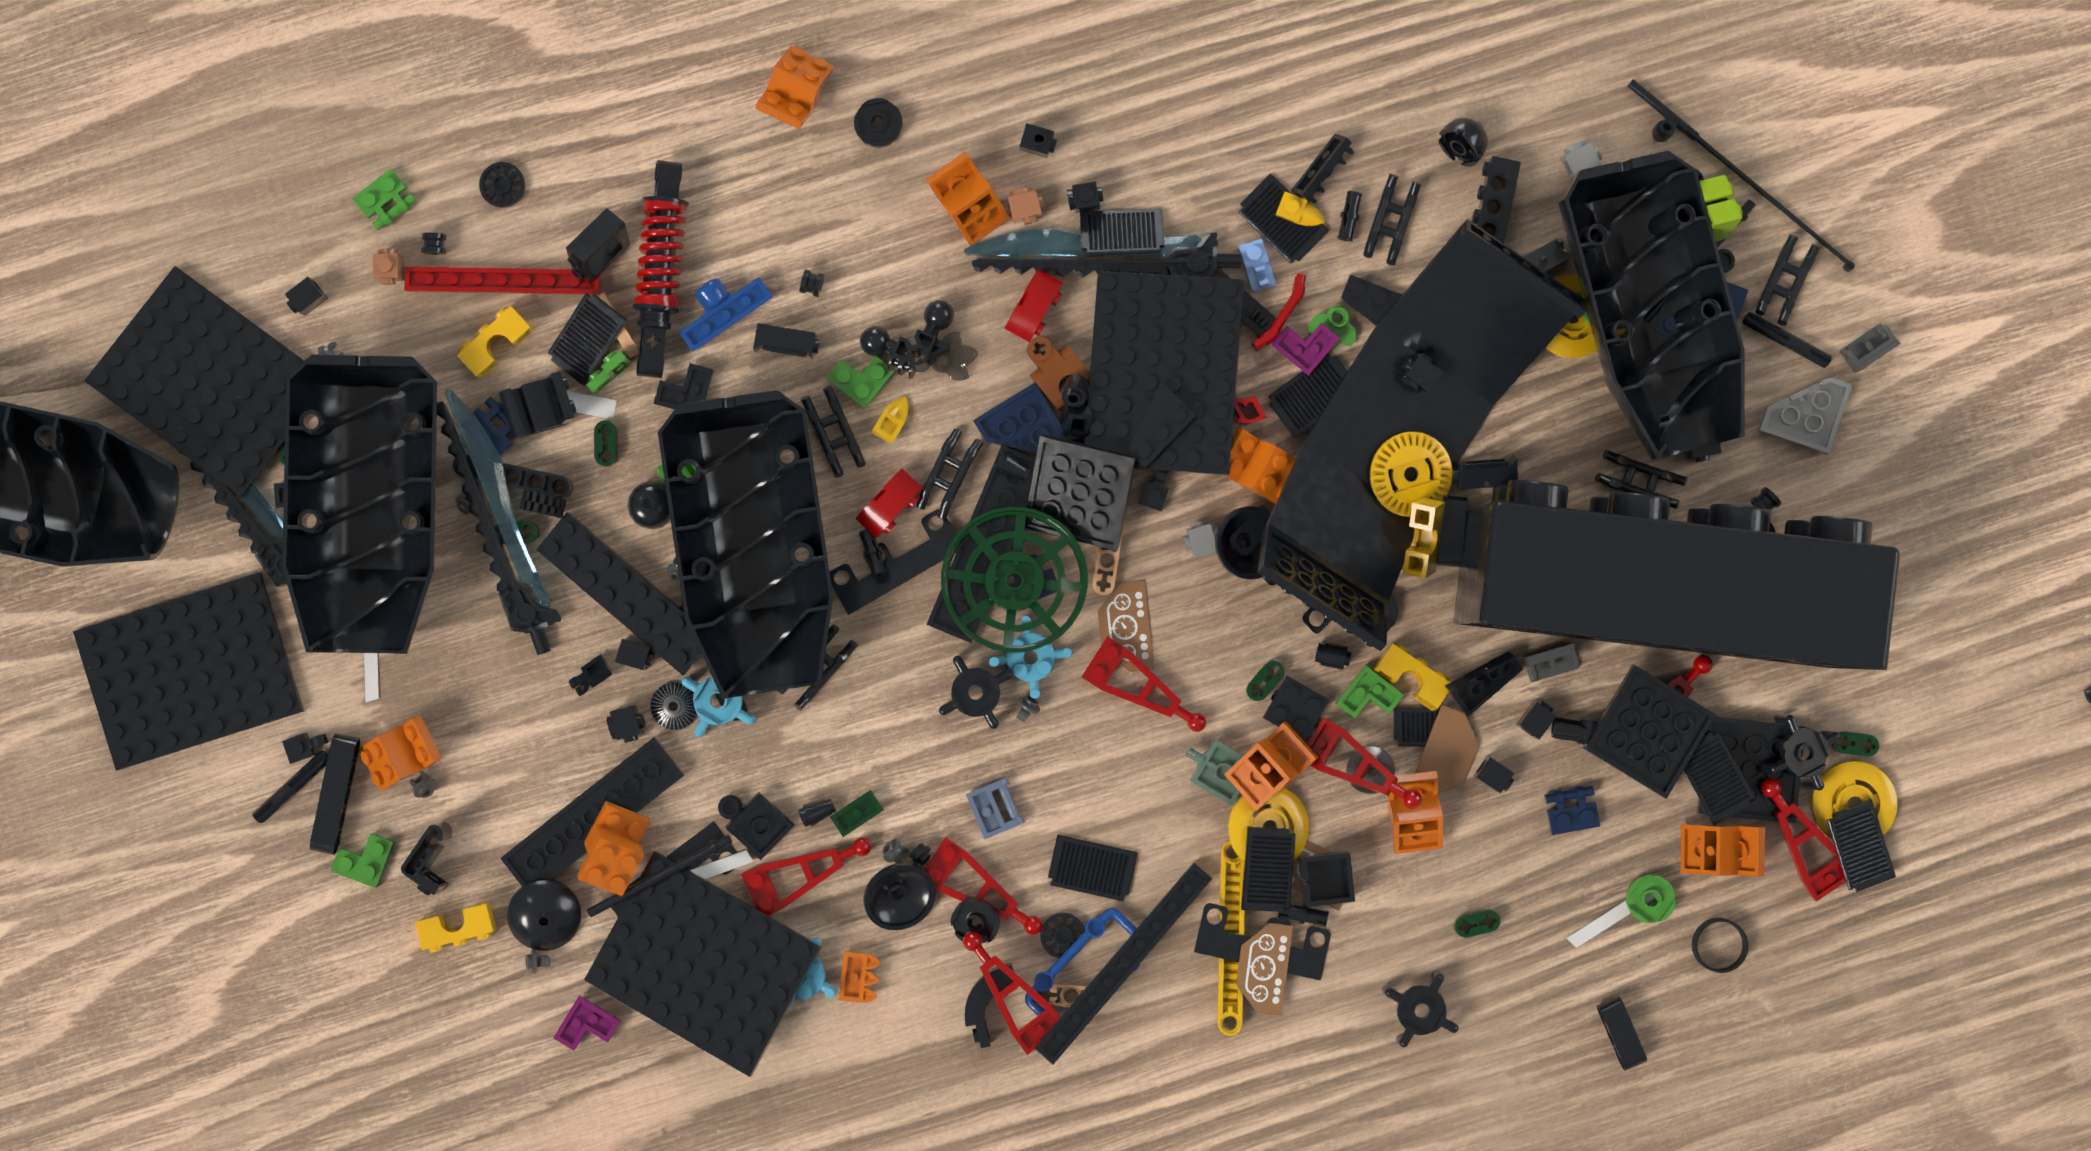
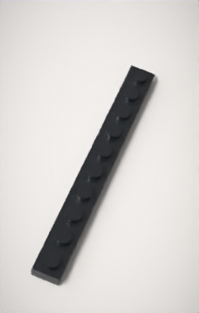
(1122, 963)

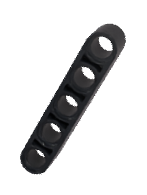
(525, 476)
(334, 794)

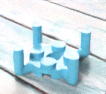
(1034, 671)
(708, 713)
(815, 981)

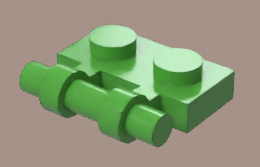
(379, 194)

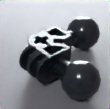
(877, 341)

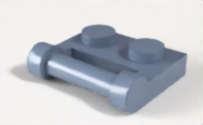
(987, 811)

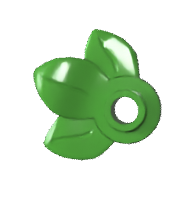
(1343, 330)

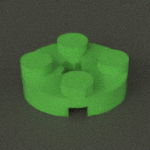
(1652, 912)

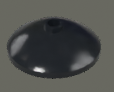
(1235, 563)
(548, 900)
(903, 906)

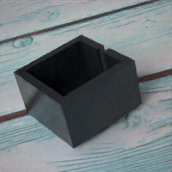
(1327, 878)

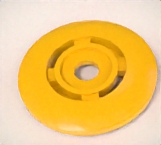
(1579, 335)
(1407, 451)
(1841, 786)
(1284, 810)

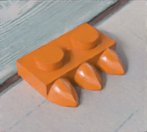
(856, 977)

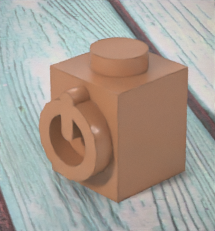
(1025, 205)
(388, 266)

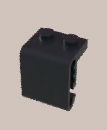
(538, 406)
(421, 859)

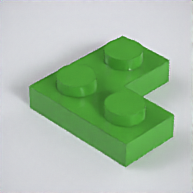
(613, 366)
(862, 386)
(1367, 687)
(366, 867)

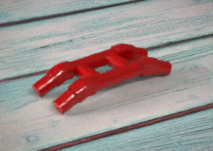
(1296, 296)

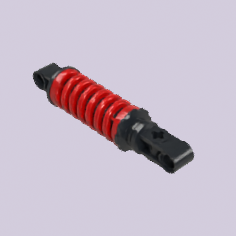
(656, 300)

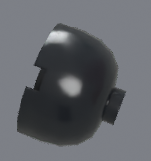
(1464, 140)
(649, 505)

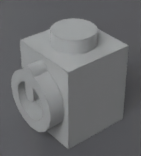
(1580, 157)
(1201, 539)

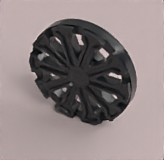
(502, 184)
(1062, 934)

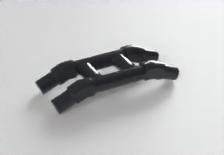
(1384, 206)
(1800, 274)
(827, 445)
(1633, 466)
(951, 488)
(833, 666)

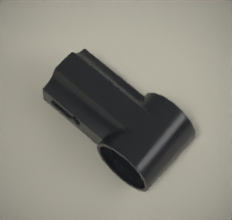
(1572, 729)

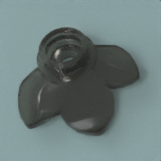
(957, 358)

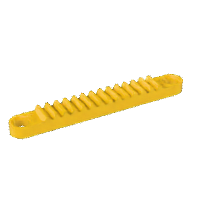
(1231, 885)

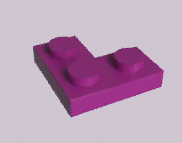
(1306, 353)
(583, 1017)

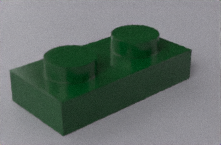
(856, 813)

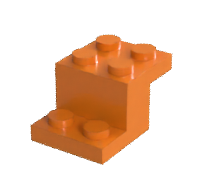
(794, 87)
(967, 198)
(1259, 465)
(399, 753)
(1271, 765)
(1419, 827)
(613, 848)
(1722, 850)

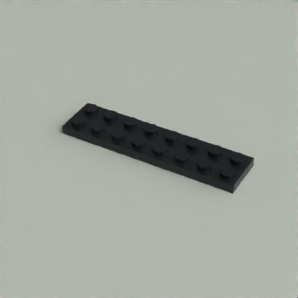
(997, 493)
(621, 591)
(562, 837)

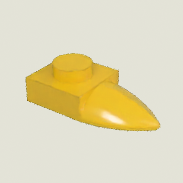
(1298, 211)
(891, 420)

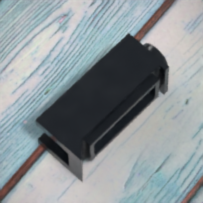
(786, 341)
(1485, 473)

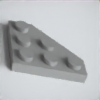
(1809, 415)

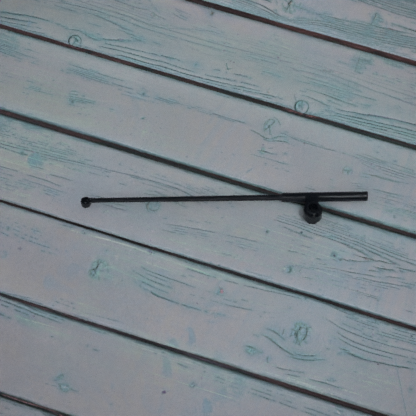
(1664, 131)

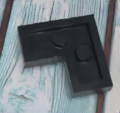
(694, 389)

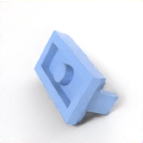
(1257, 265)

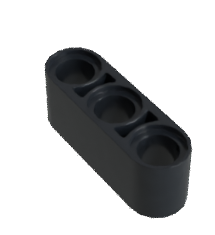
(1452, 531)
(1621, 1033)

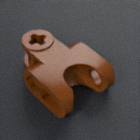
(1054, 367)

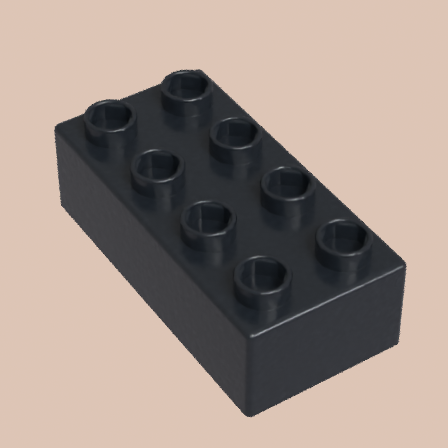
(1677, 585)

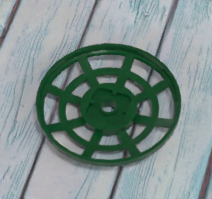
(1014, 564)

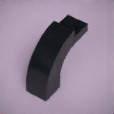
(978, 1000)

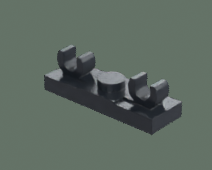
(1322, 167)
(1253, 313)

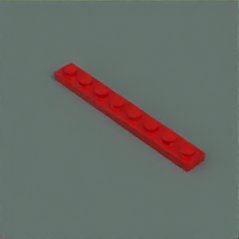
(497, 281)

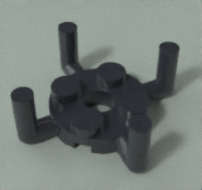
(961, 686)
(1790, 751)
(1421, 995)

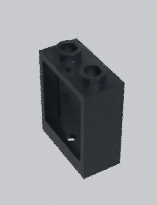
(597, 246)

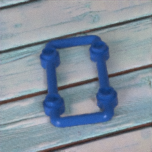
(1094, 929)

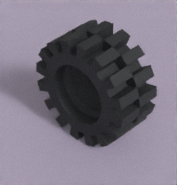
(542, 504)

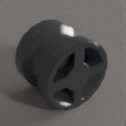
(433, 243)
(811, 283)
(1766, 500)

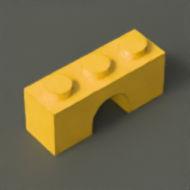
(478, 354)
(1427, 523)
(1431, 684)
(435, 933)

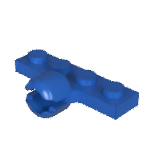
(722, 309)

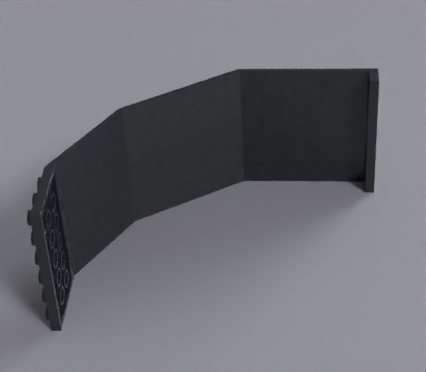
(1483, 323)

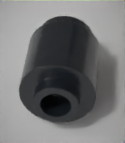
(1075, 390)
(1333, 655)

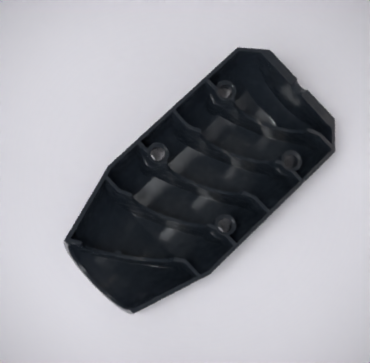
(1647, 236)
(363, 476)
(80, 491)
(745, 514)

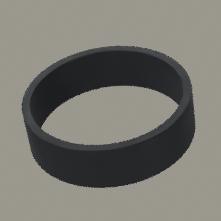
(1740, 960)

